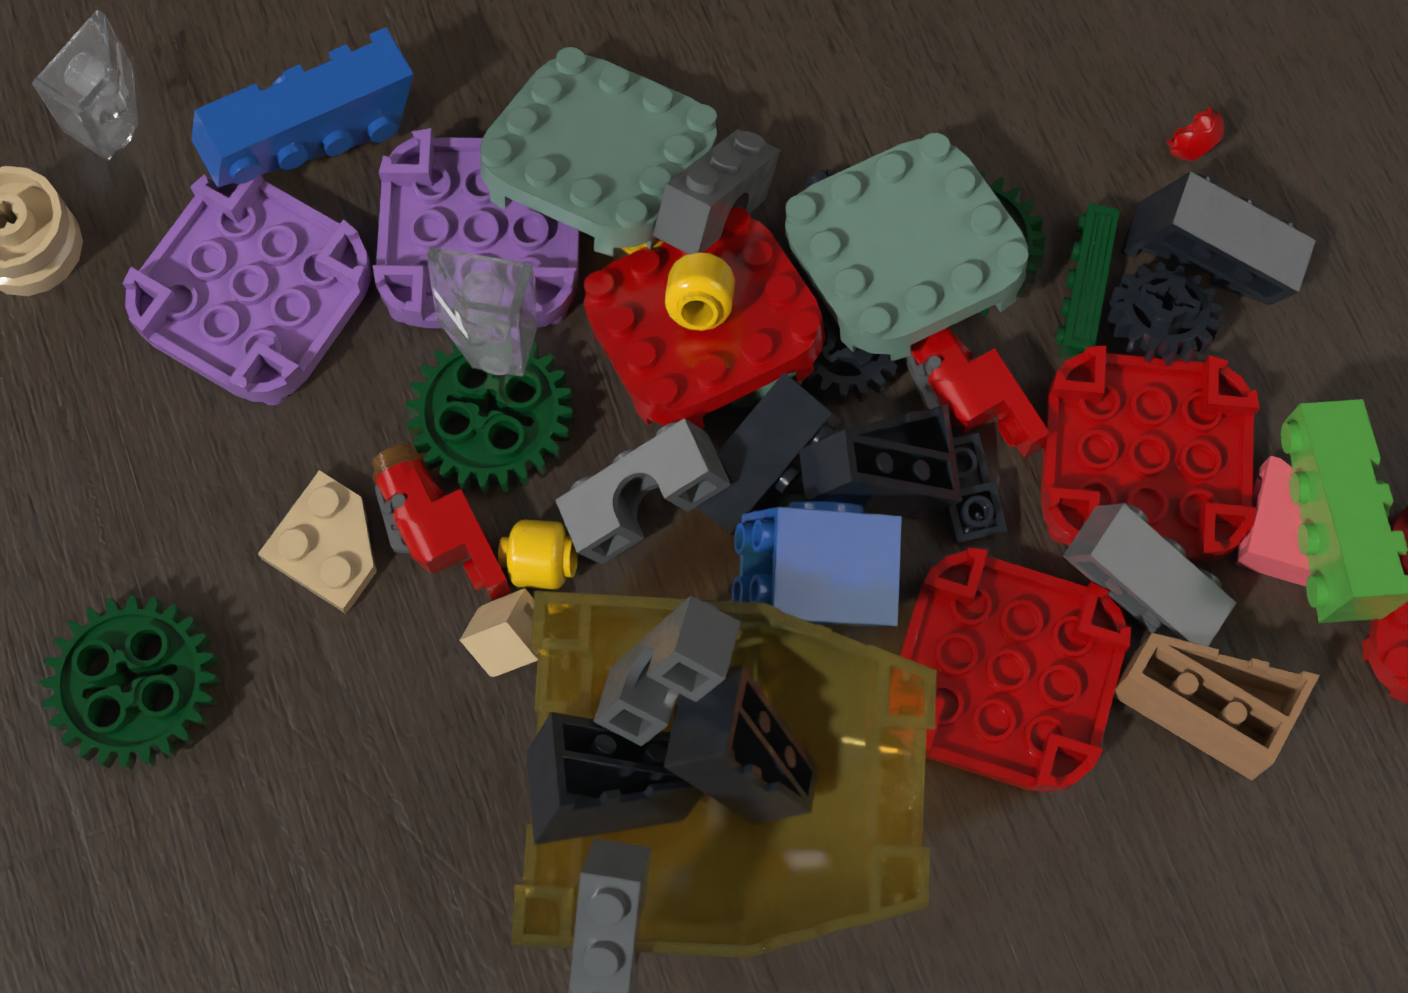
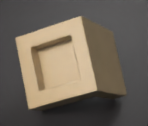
(502, 633)

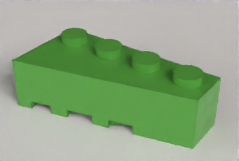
(1343, 513)

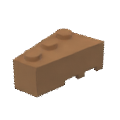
(1216, 701)

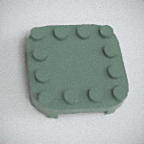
(594, 148)
(906, 245)

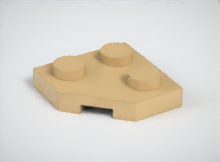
(325, 543)

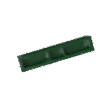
(1087, 280)

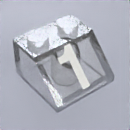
(92, 88)
(485, 308)

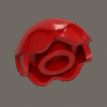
(1197, 137)

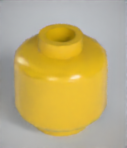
(700, 291)
(538, 554)

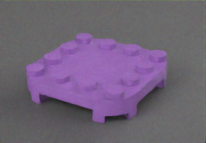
(439, 201)
(249, 288)

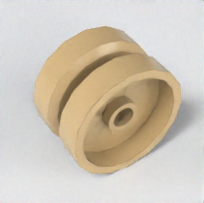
(37, 234)

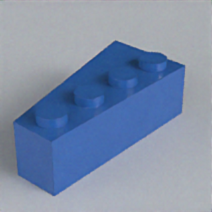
(305, 113)

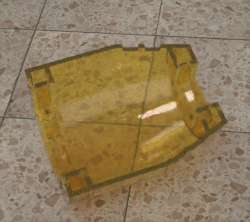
(716, 876)

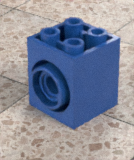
(821, 563)

